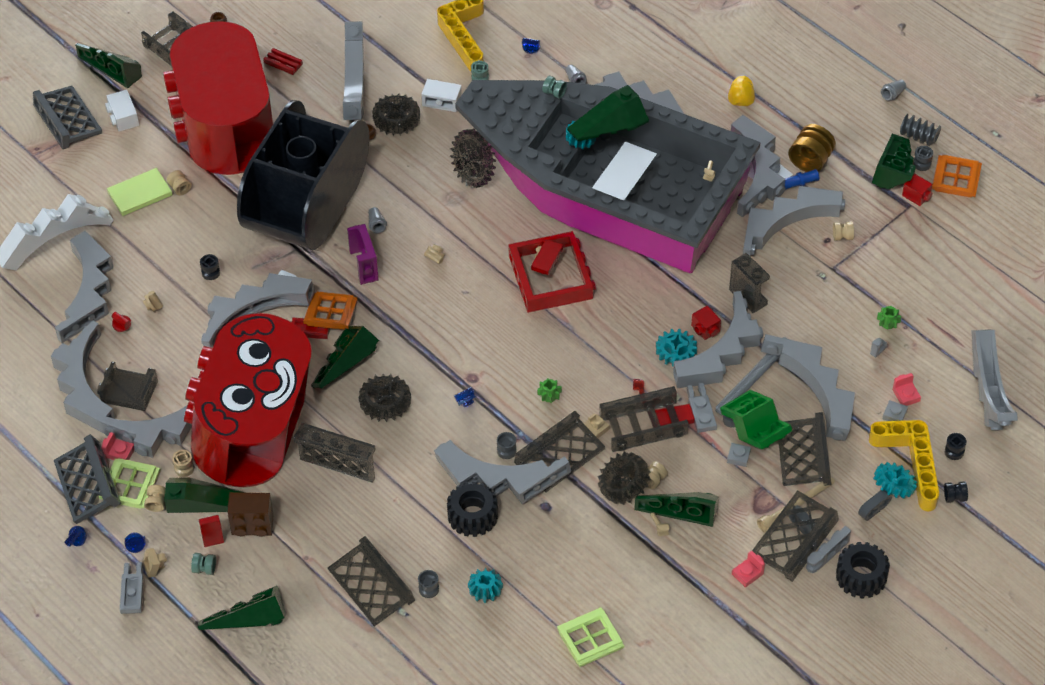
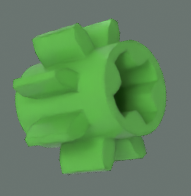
(889, 317)
(549, 390)

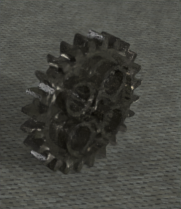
(472, 158)

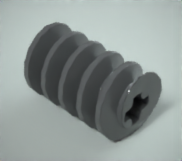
(918, 130)

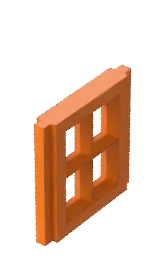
(973, 177)
(314, 307)

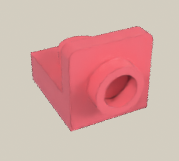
(905, 390)
(117, 448)
(749, 569)

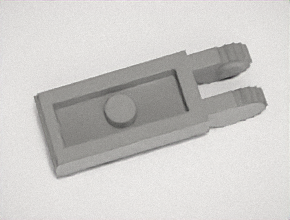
(701, 409)
(828, 550)
(131, 590)

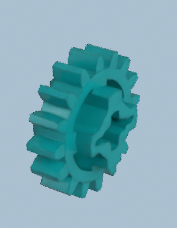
(667, 345)
(895, 480)

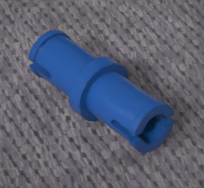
(801, 179)

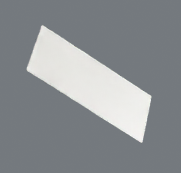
(624, 171)

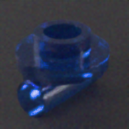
(530, 45)
(465, 397)
(76, 536)
(135, 542)

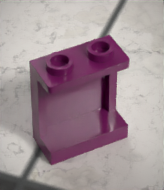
(367, 262)

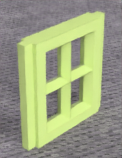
(150, 479)
(598, 651)

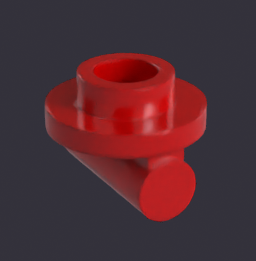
(120, 322)

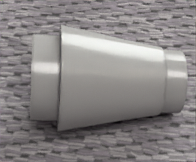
(575, 74)
(893, 89)
(376, 220)

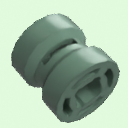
(479, 70)
(554, 87)
(203, 563)

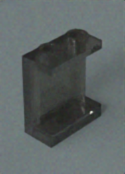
(748, 277)
(127, 387)

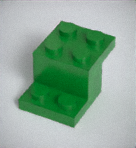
(756, 419)

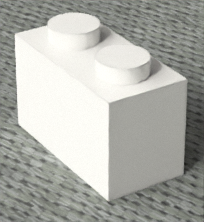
(441, 95)
(122, 110)

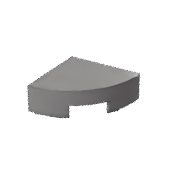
(878, 347)

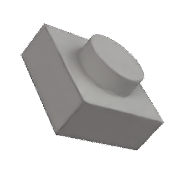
(895, 411)
(739, 454)

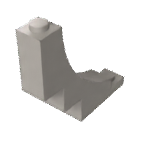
(353, 71)
(809, 204)
(88, 302)
(805, 362)
(522, 480)

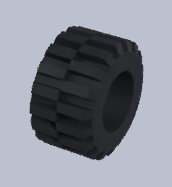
(472, 522)
(862, 556)

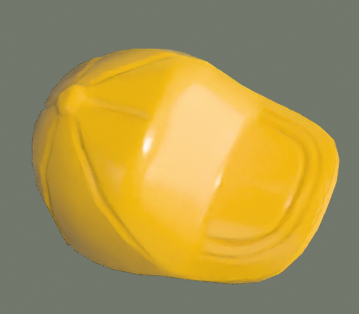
(741, 92)

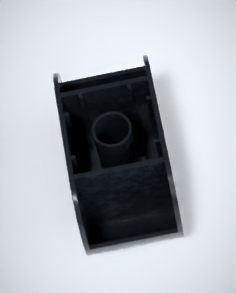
(302, 177)

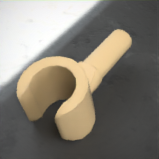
(709, 173)
(662, 529)

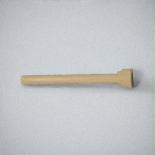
(766, 521)

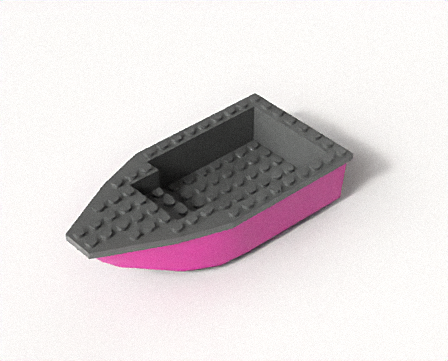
(671, 207)

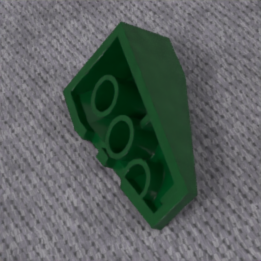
(114, 65)
(614, 113)
(895, 163)
(351, 348)
(196, 496)
(688, 507)
(261, 610)

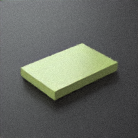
(139, 191)

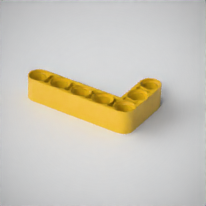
(451, 19)
(916, 436)

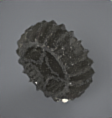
(396, 109)
(386, 403)
(626, 466)

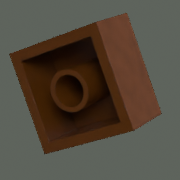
(250, 514)

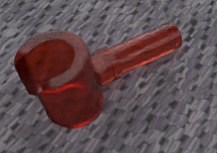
(638, 384)

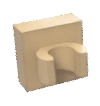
(597, 425)
(153, 562)

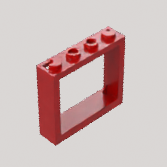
(557, 297)

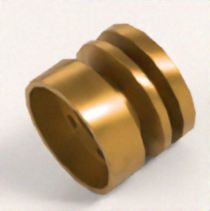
(812, 148)

